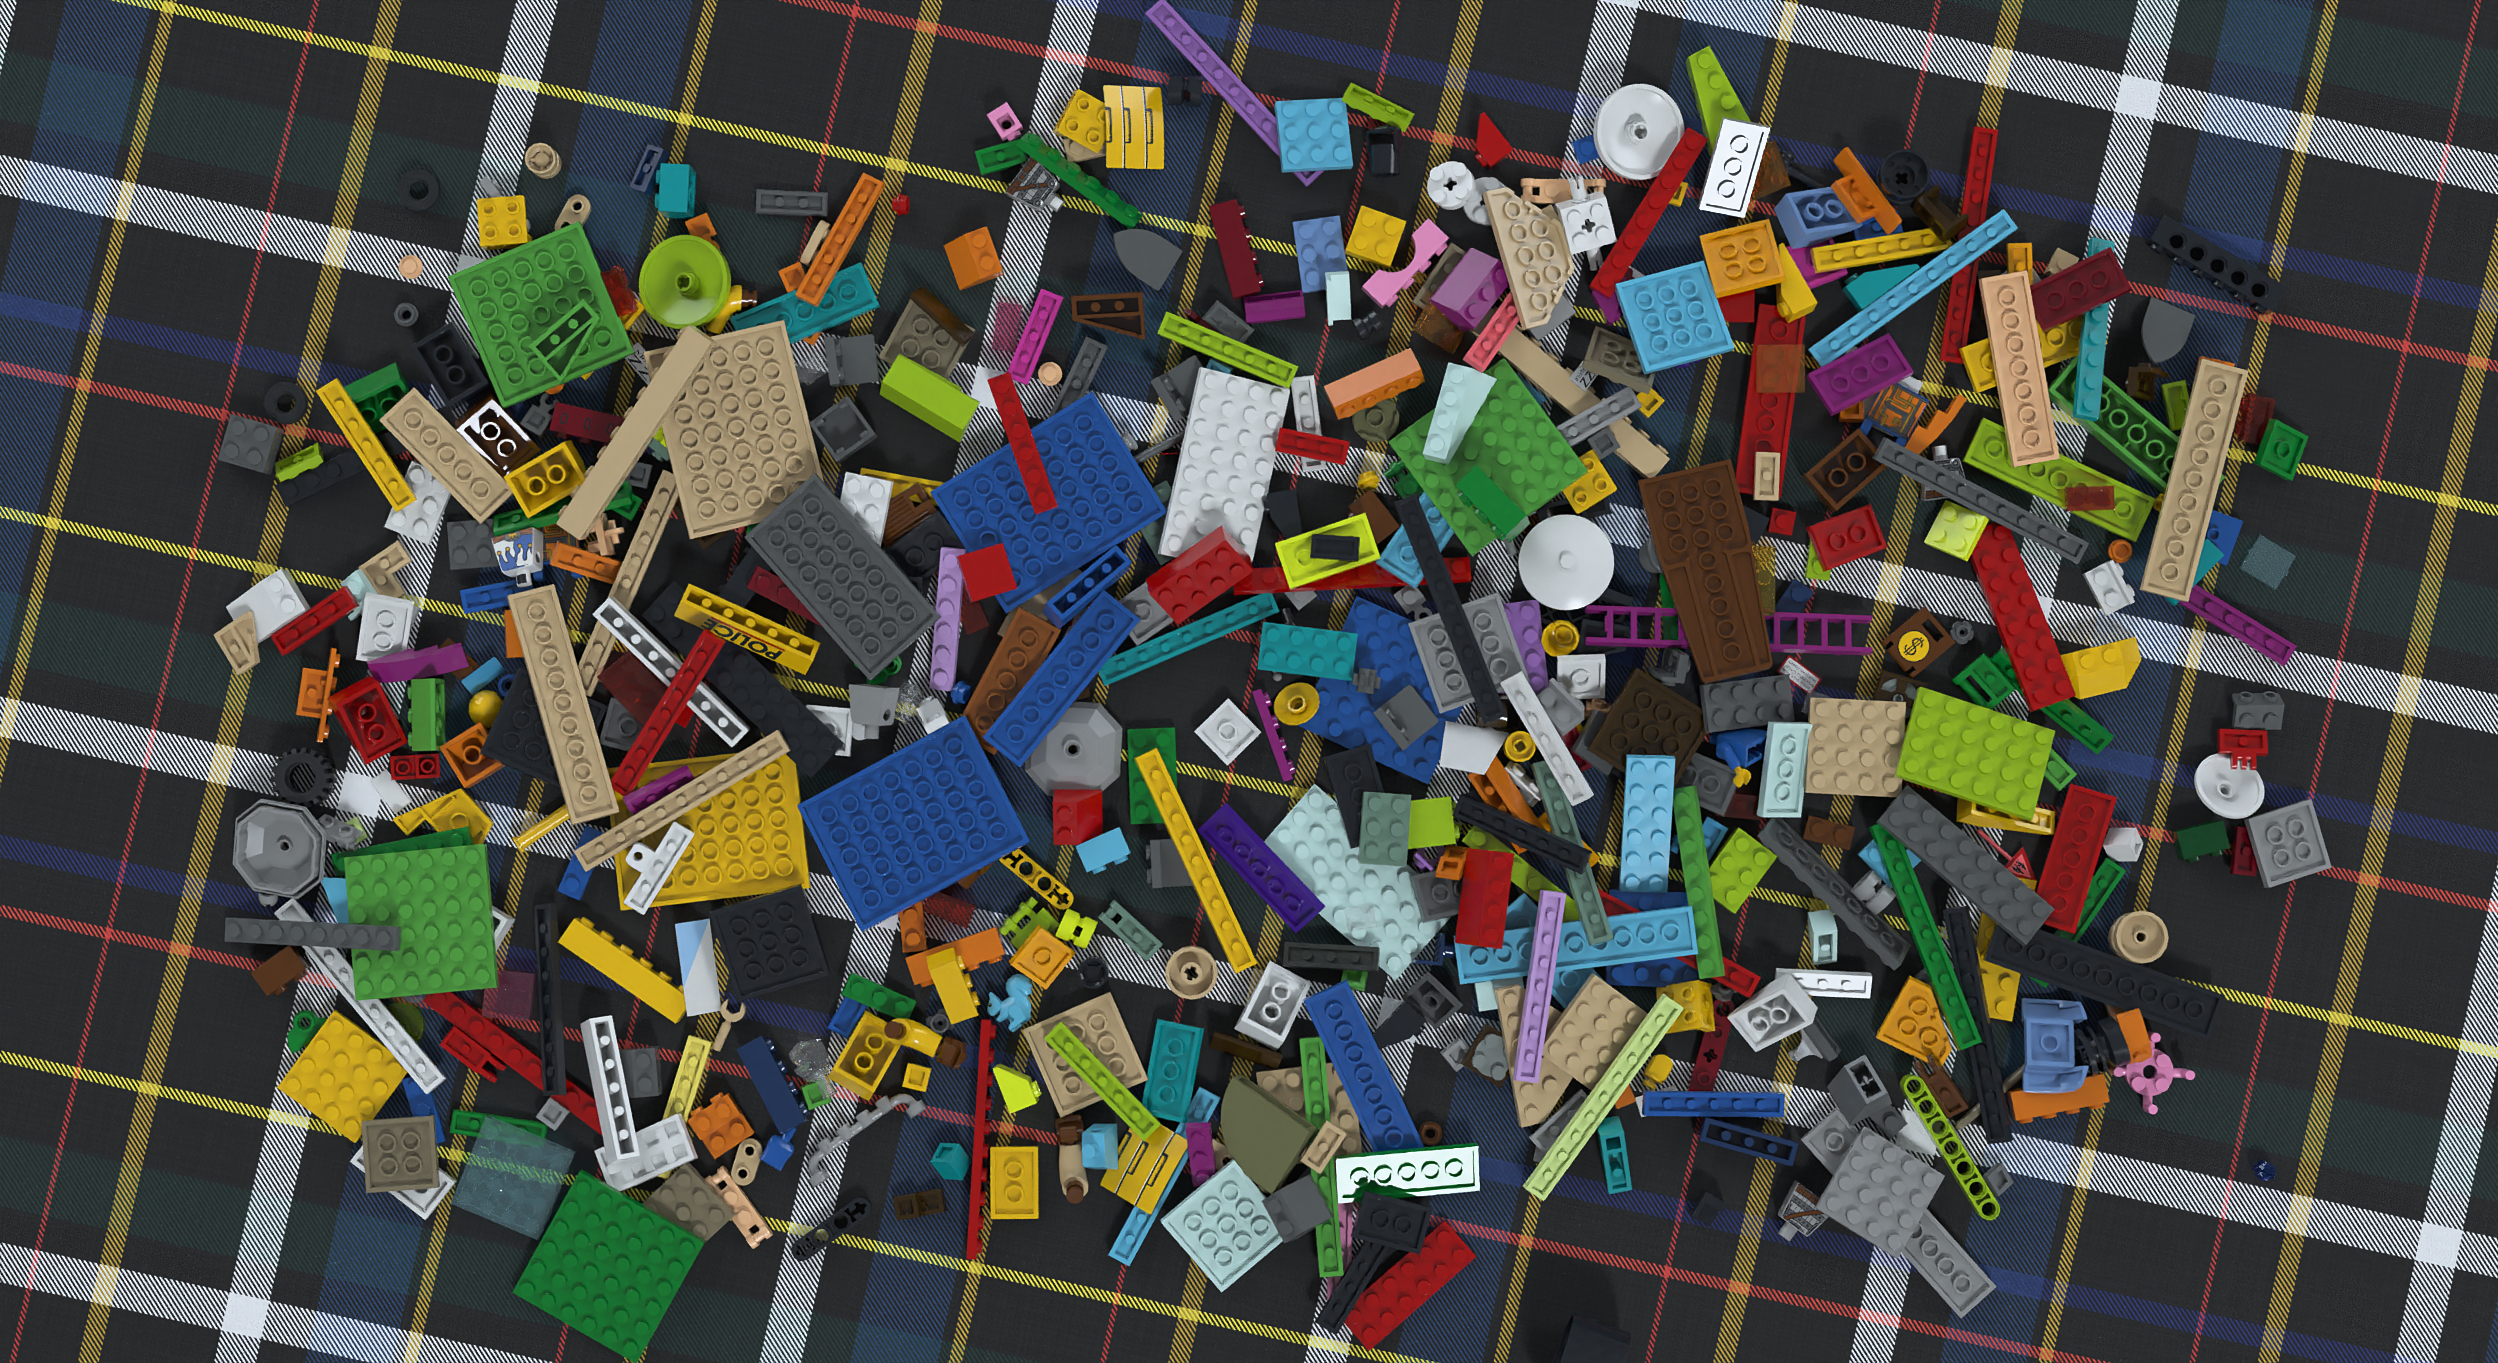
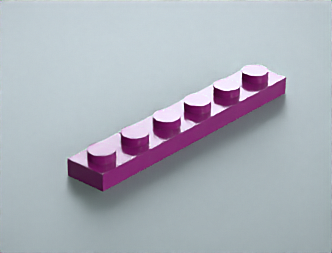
(2239, 625)

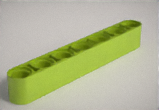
(1957, 1155)

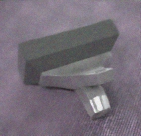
(1815, 1042)

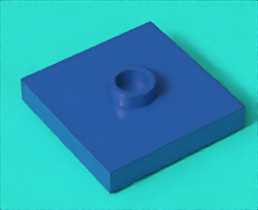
(2223, 533)

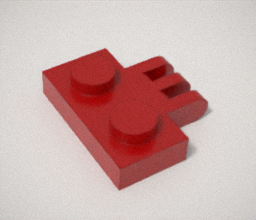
(2242, 746)

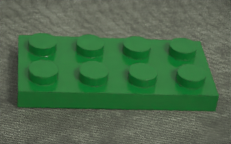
(1139, 742)

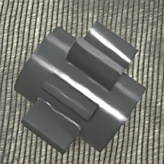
(1366, 681)

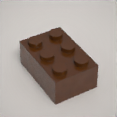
(1844, 470)

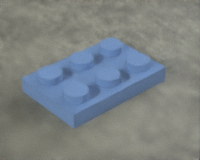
(1319, 251)

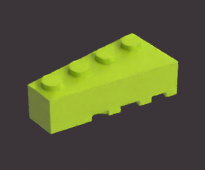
(1712, 94)

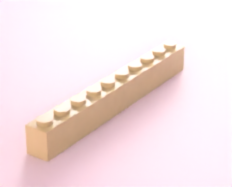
(1554, 382)
(636, 432)

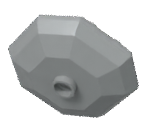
(1097, 757)
(265, 859)

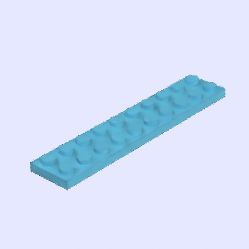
(1635, 935)

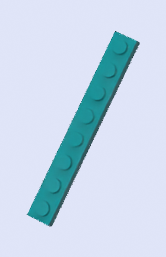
(2091, 351)
(1188, 637)

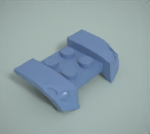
(2051, 1045)

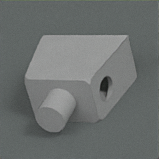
(872, 706)

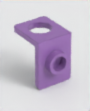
(1424, 863)

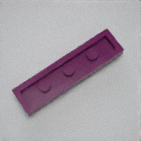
(1277, 744)

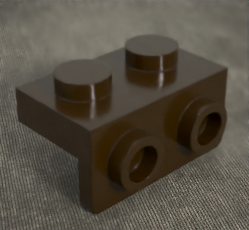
(2141, 381)

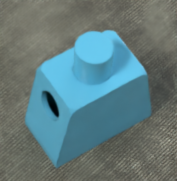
(1101, 1147)

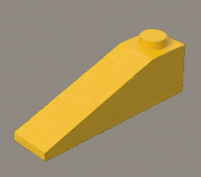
(1978, 815)

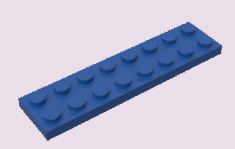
(1061, 678)
(1362, 1069)

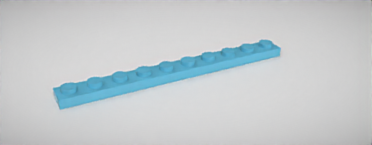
(1913, 288)

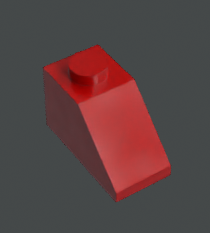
(1490, 143)

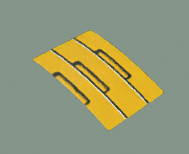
(1134, 127)
(1145, 1166)

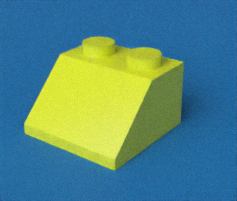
(1016, 1088)

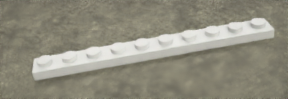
(372, 1011)

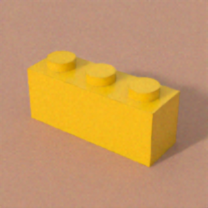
(953, 985)

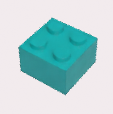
(676, 191)

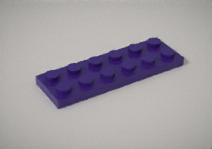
(1261, 868)

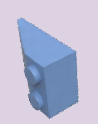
(1813, 217)

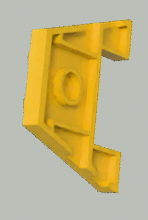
(449, 813)

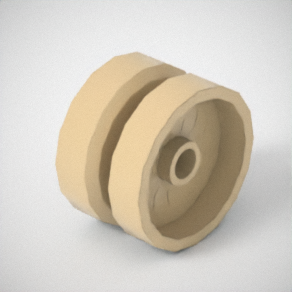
(2152, 937)
(1191, 986)

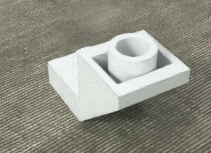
(932, 714)

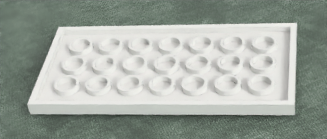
(1224, 461)

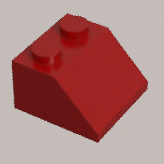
(1076, 816)

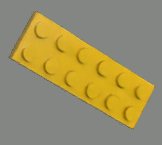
(2055, 347)
(1998, 982)

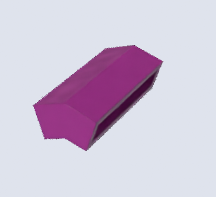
(1274, 307)

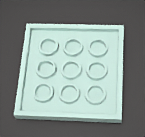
(1224, 1225)

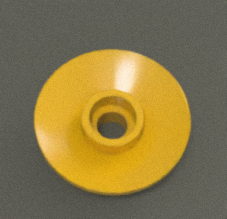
(1293, 697)

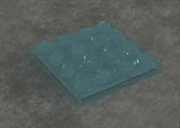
(513, 1177)

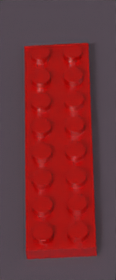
(1766, 415)
(2020, 619)

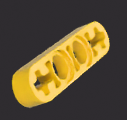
(1037, 873)

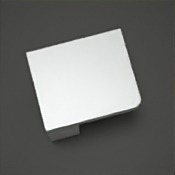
(2123, 844)

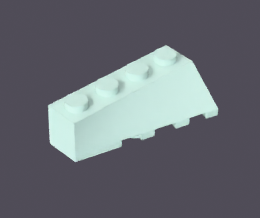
(1458, 403)

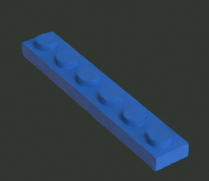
(1713, 1103)

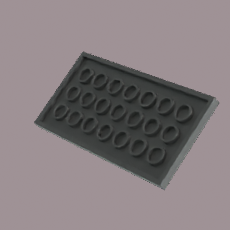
(843, 576)

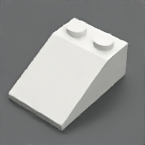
(273, 602)
(1273, 1006)
(1773, 1013)

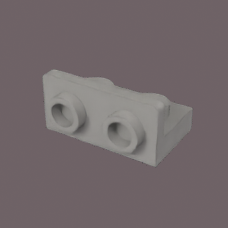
(1561, 707)

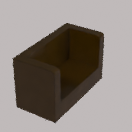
(1938, 215)

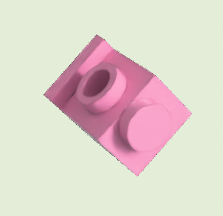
(1005, 114)

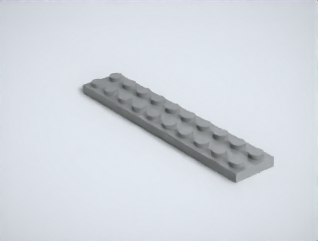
(1930, 1245)

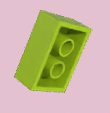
(1738, 869)

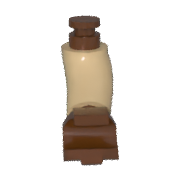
(1071, 1169)

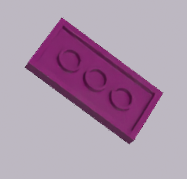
(1860, 374)

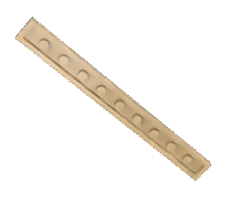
(630, 576)
(682, 800)

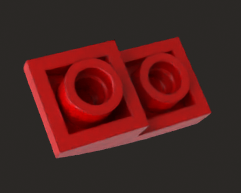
(414, 766)

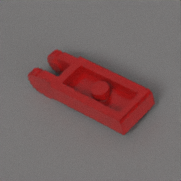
(471, 1053)

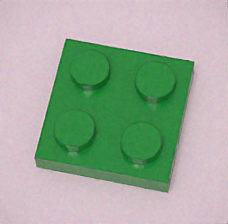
(2281, 449)

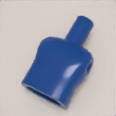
(778, 1150)

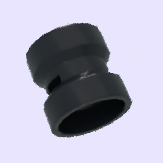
(1367, 325)

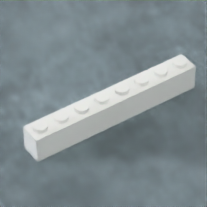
(666, 666)

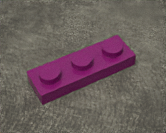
(658, 789)
(1200, 1152)

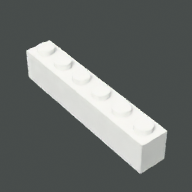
(610, 1089)

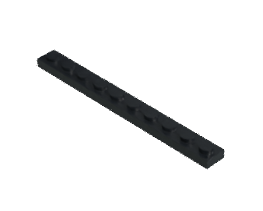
(1450, 608)
(1983, 1054)

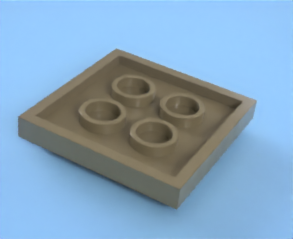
(923, 342)
(1617, 360)
(400, 1154)
(691, 1203)

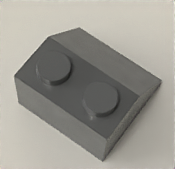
(642, 1071)
(1297, 1209)

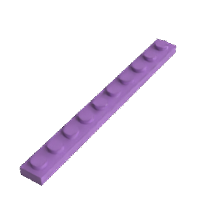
(1220, 78)

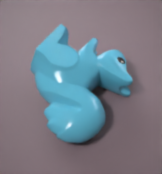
(1016, 1006)

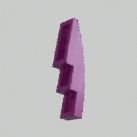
(418, 664)

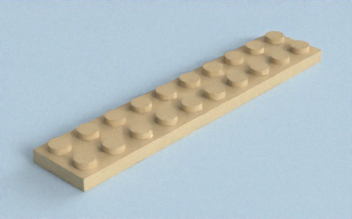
(2194, 480)
(562, 704)

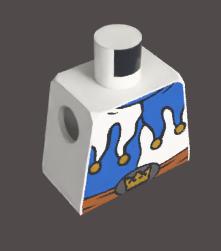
(520, 554)

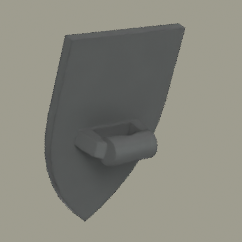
(1146, 255)
(2164, 330)

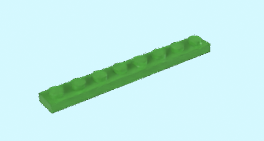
(1698, 881)

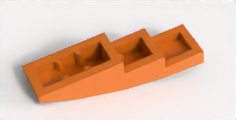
(1923, 437)

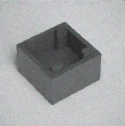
(843, 429)

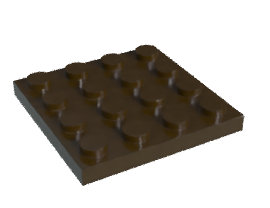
(1649, 722)

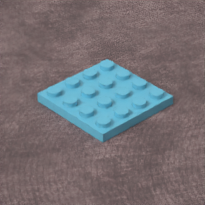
(1673, 317)

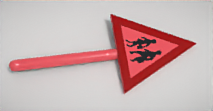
(2018, 864)

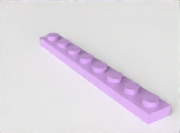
(1539, 986)

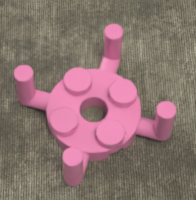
(2158, 1082)

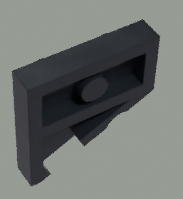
(1595, 628)

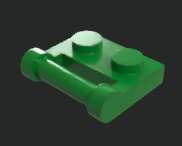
(1989, 678)

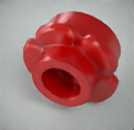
(901, 204)

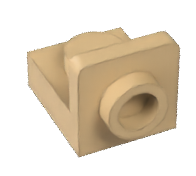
(2060, 261)

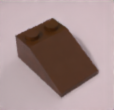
(496, 435)

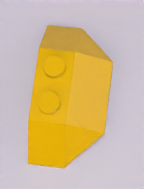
(2102, 667)

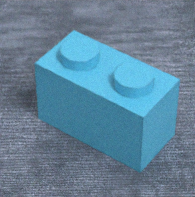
(1103, 850)

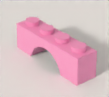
(1385, 285)

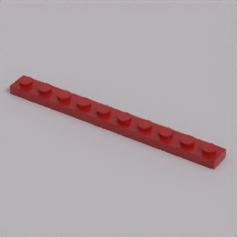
(1964, 281)
(1364, 576)
(511, 1052)
(980, 1149)

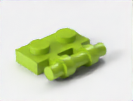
(1042, 918)

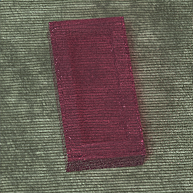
(1007, 327)

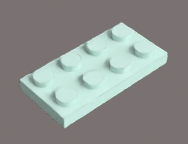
(1784, 769)

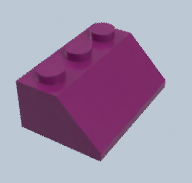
(1470, 289)

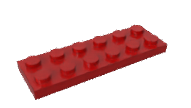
(2074, 855)
(1408, 1285)

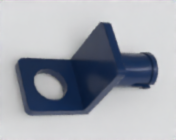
(1441, 950)

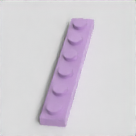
(948, 626)

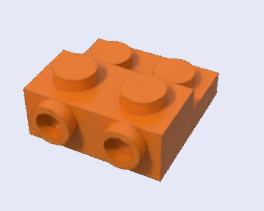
(720, 1124)

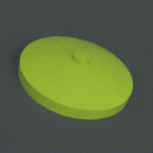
(684, 282)

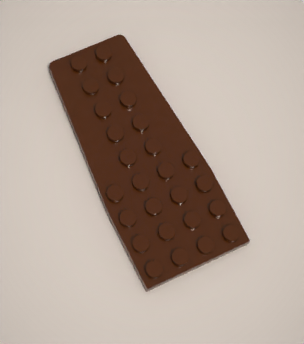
(1709, 568)

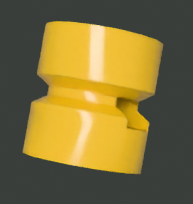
(1519, 746)

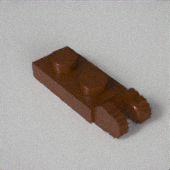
(1942, 1088)

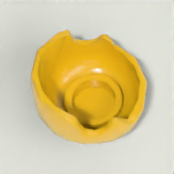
(1560, 638)
(484, 707)

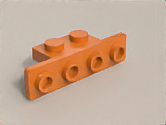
(1861, 194)
(315, 690)

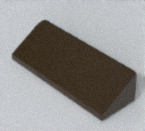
(942, 316)
(1246, 1050)

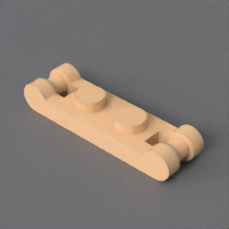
(1555, 190)
(746, 1213)

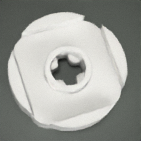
(1461, 192)
(1473, 208)

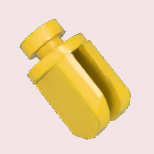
(1657, 1071)

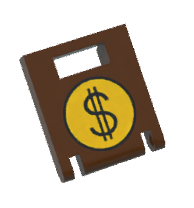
(1914, 645)

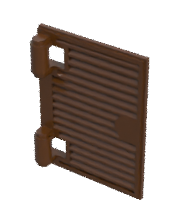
(903, 514)

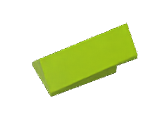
(929, 397)

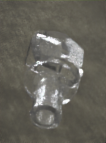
(813, 1065)

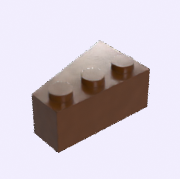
(1112, 311)

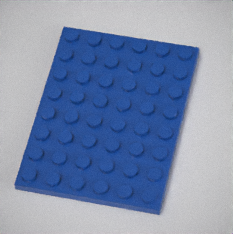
(1097, 494)
(913, 823)

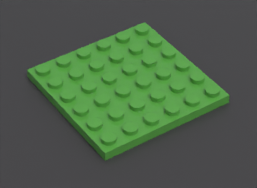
(523, 295)
(1509, 443)
(443, 915)

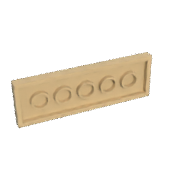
(447, 455)

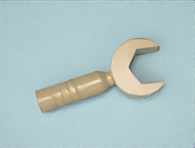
(725, 1027)

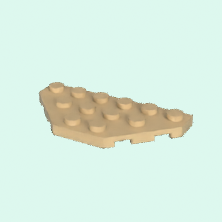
(1531, 253)
(1531, 1099)

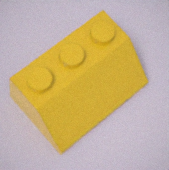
(547, 478)

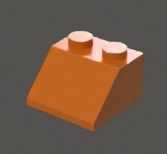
(973, 258)
(465, 759)

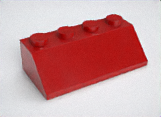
(1484, 898)

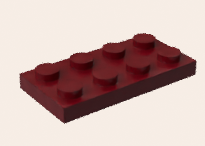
(2078, 289)

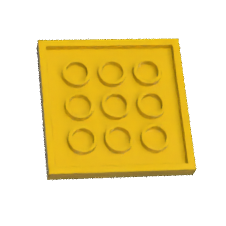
(343, 1076)

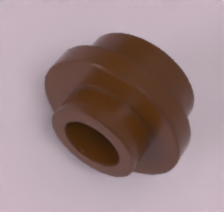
(1430, 1140)

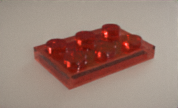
(633, 686)

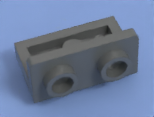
(1673, 667)
(2257, 711)

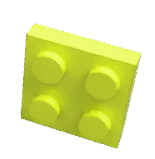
(1956, 530)

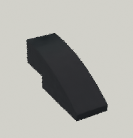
(1564, 508)

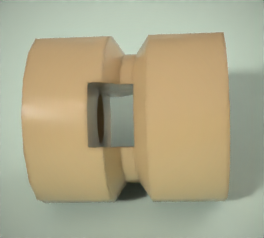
(543, 160)

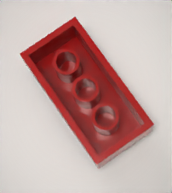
(1199, 575)

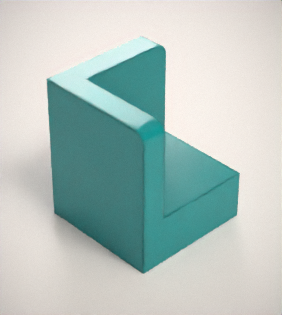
(951, 1161)

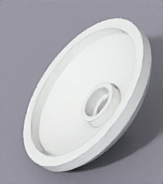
(2241, 787)

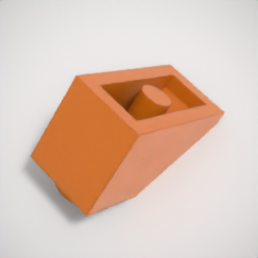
(2135, 1034)

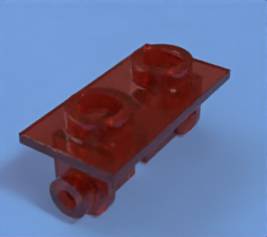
(620, 295)

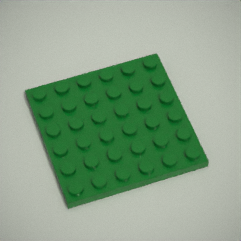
(609, 1266)

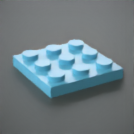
(1313, 135)

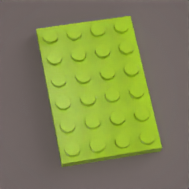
(1974, 753)

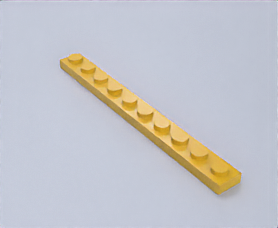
(1195, 860)

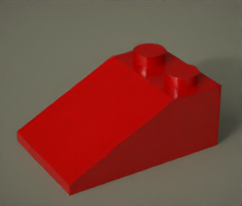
(368, 719)

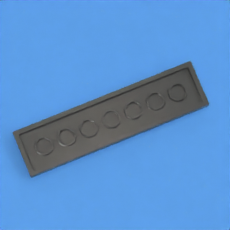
(1965, 865)
(1834, 891)

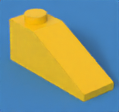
(1793, 295)

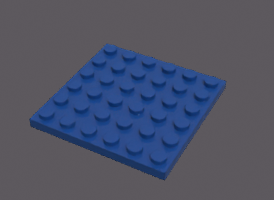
(1347, 715)

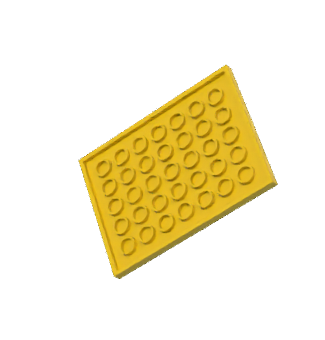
(743, 837)

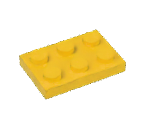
(1014, 1182)

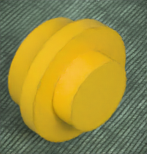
(1368, 480)

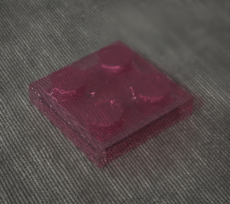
(512, 998)

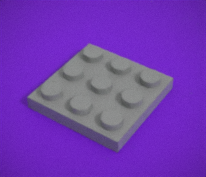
(2287, 843)

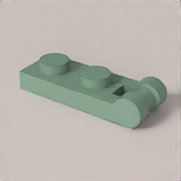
(1131, 931)

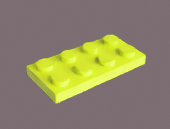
(1296, 552)

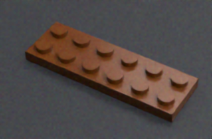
(1011, 667)

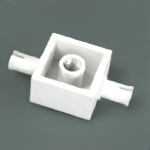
(1573, 216)

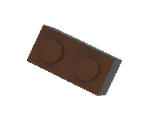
(1379, 519)
(281, 970)

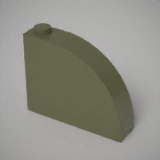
(1262, 1133)

